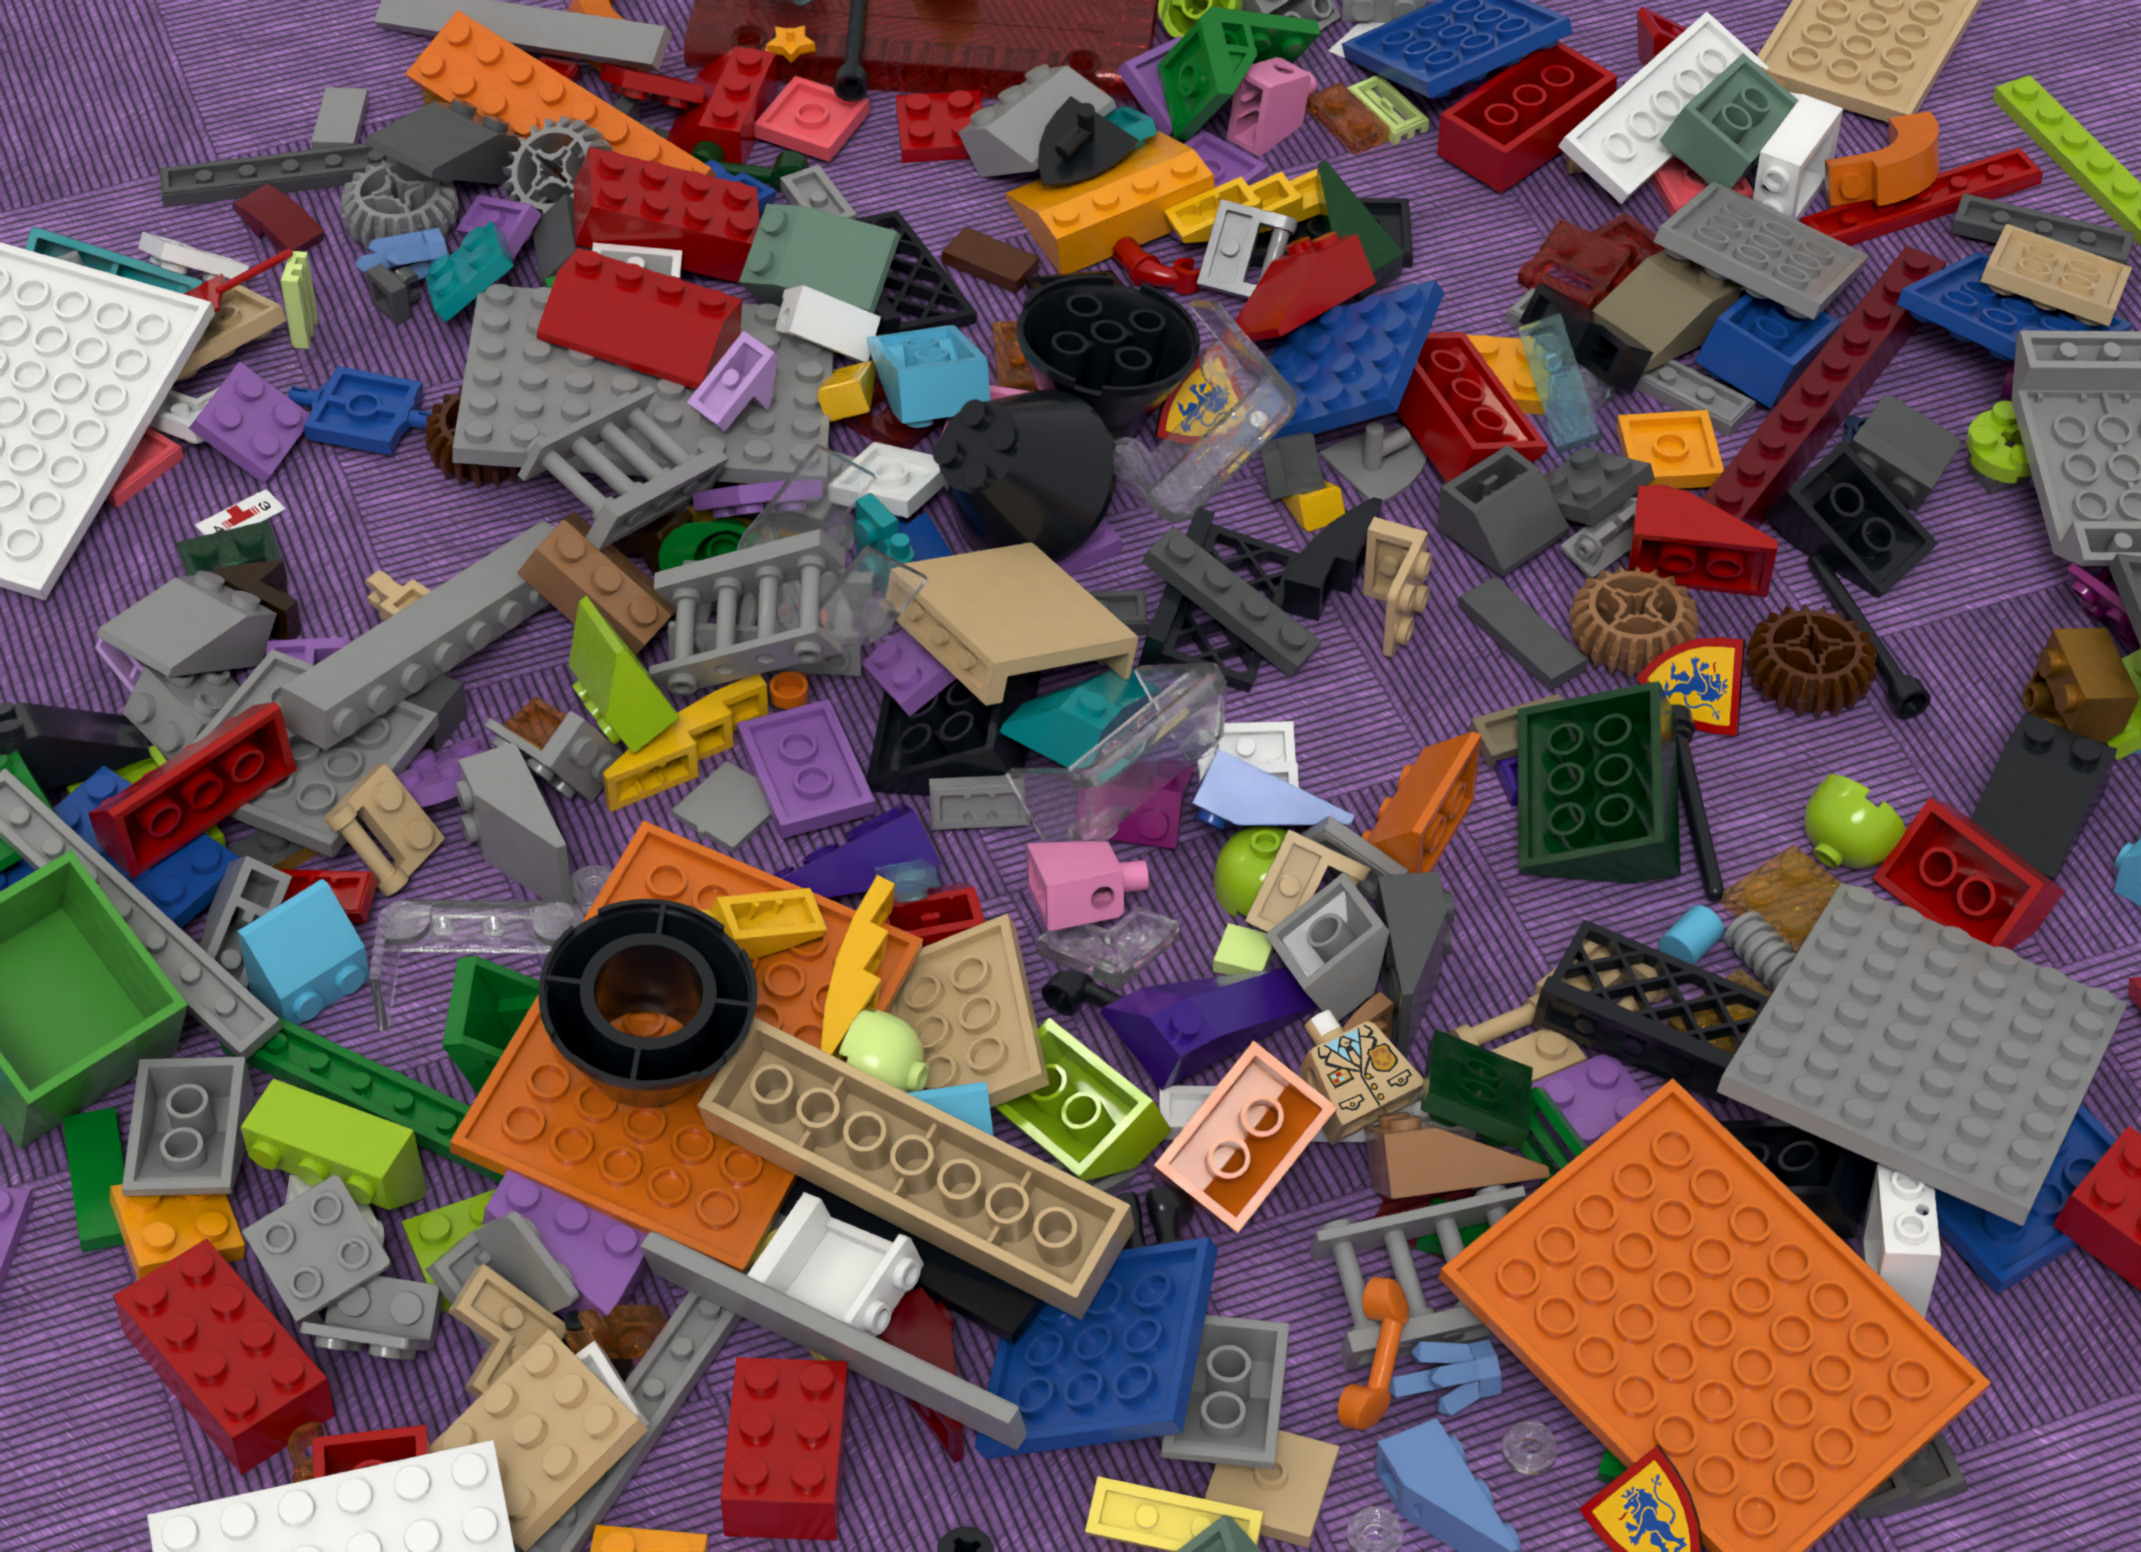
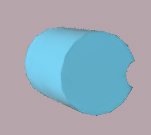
(1692, 935)

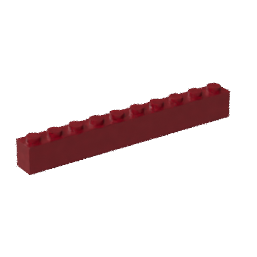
(1822, 395)

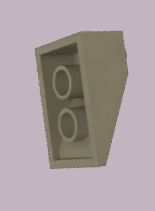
(1668, 305)

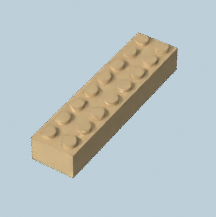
(918, 1168)

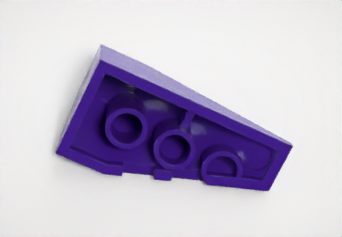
(849, 869)
(1201, 1021)

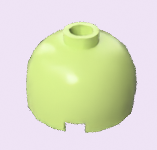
(886, 1049)

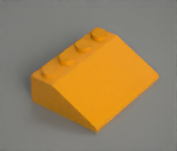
(1087, 218)

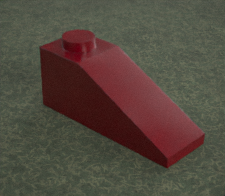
(926, 1333)

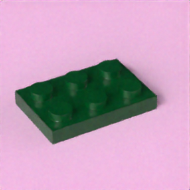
(1477, 1090)

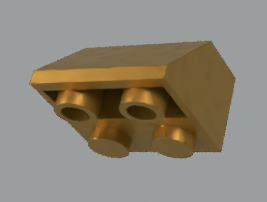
(2082, 684)

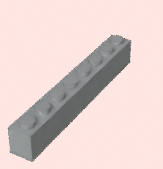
(414, 645)

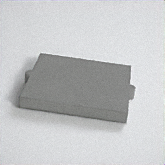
(725, 807)

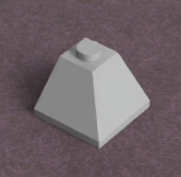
(1333, 946)

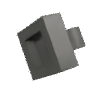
(393, 292)

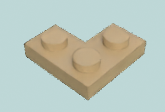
(504, 1319)

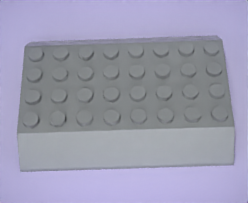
(2082, 438)

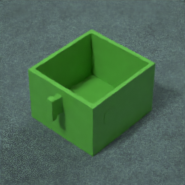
(73, 999)

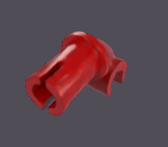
(1148, 269)

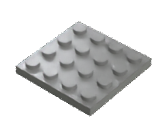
(1761, 250)
(322, 778)

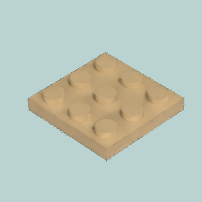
(2056, 275)
(551, 1434)

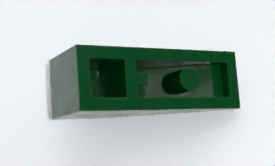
(1348, 216)

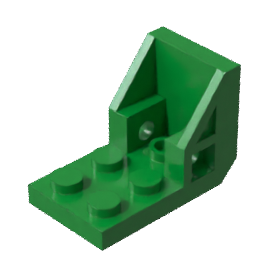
(1216, 55)
(484, 1015)

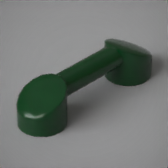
(785, 163)

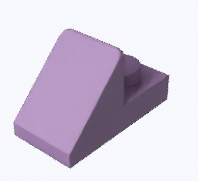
(741, 375)

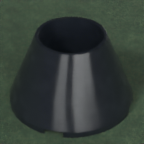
(649, 960)

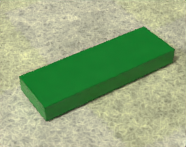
(94, 1166)

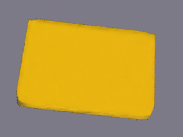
(1316, 507)

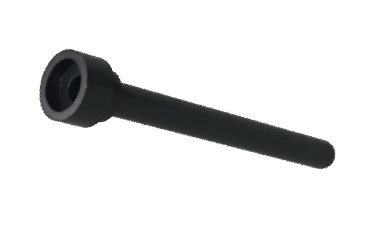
(851, 78)
(1905, 694)
(1694, 806)

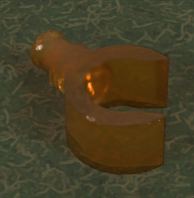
(297, 1443)

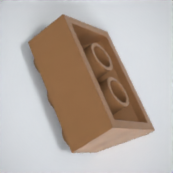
(571, 567)

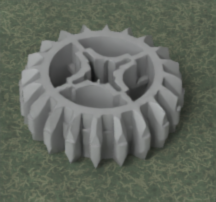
(555, 146)
(396, 202)

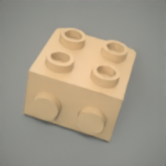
(1396, 574)

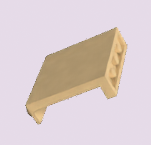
(1011, 616)

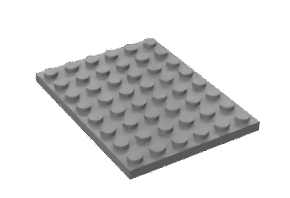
(534, 387)
(1926, 1051)

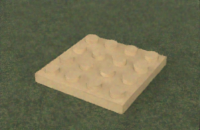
(975, 1012)

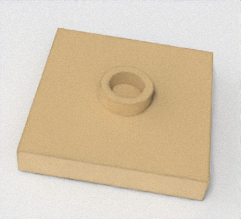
(1287, 1494)

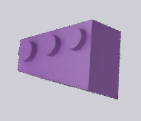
(594, 1247)

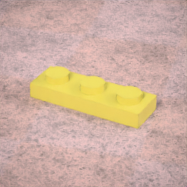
(1159, 1517)

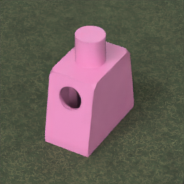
(1269, 104)
(1080, 882)

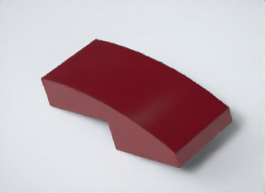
(279, 218)

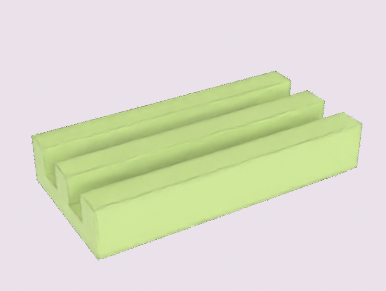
(1384, 108)
(299, 299)

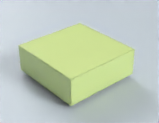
(1242, 951)

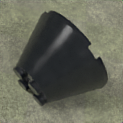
(1108, 346)
(1028, 471)

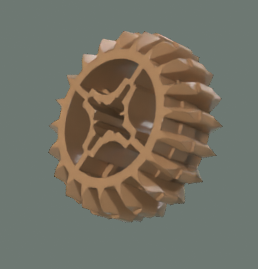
(1631, 618)

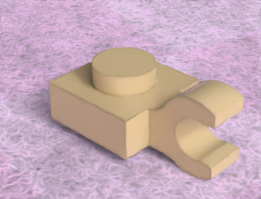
(390, 596)

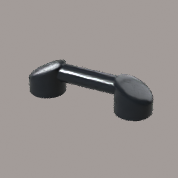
(1070, 988)

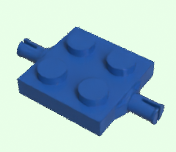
(362, 410)

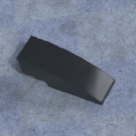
(1595, 341)
(1330, 562)

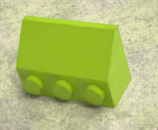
(615, 682)
(1088, 1113)
(326, 1138)

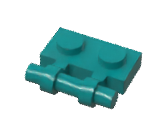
(879, 530)

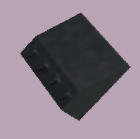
(947, 738)

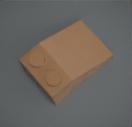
(1423, 1159)

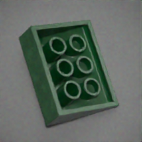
(1599, 787)

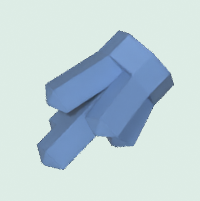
(413, 249)
(1468, 1366)

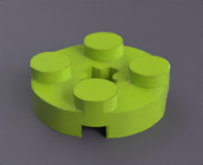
(1987, 444)

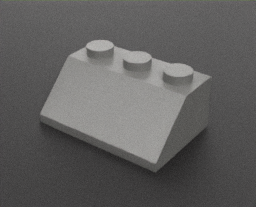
(1009, 133)

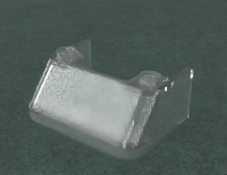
(1219, 434)
(873, 589)
(1131, 762)
(461, 927)

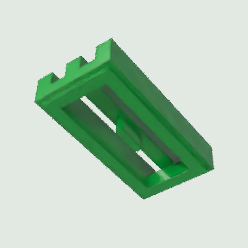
(1542, 1101)

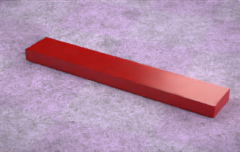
(1983, 178)

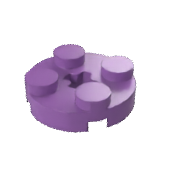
(432, 776)

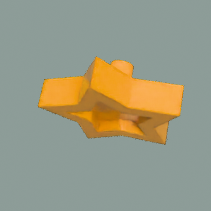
(790, 43)

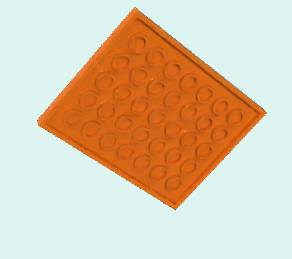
(661, 1163)
(1717, 1317)

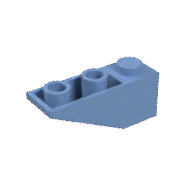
(1437, 1492)

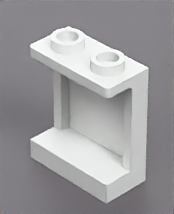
(838, 1266)

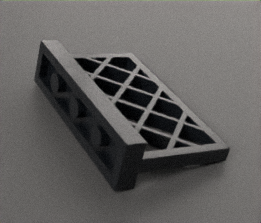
(925, 268)
(1174, 606)
(1639, 1035)

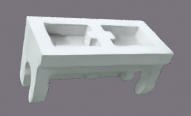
(827, 322)

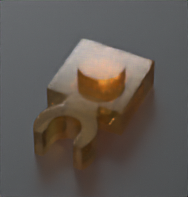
(621, 1334)

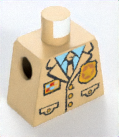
(1357, 1074)

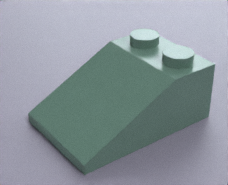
(1729, 123)
(818, 251)

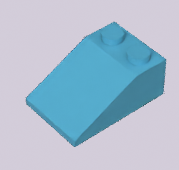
(929, 373)

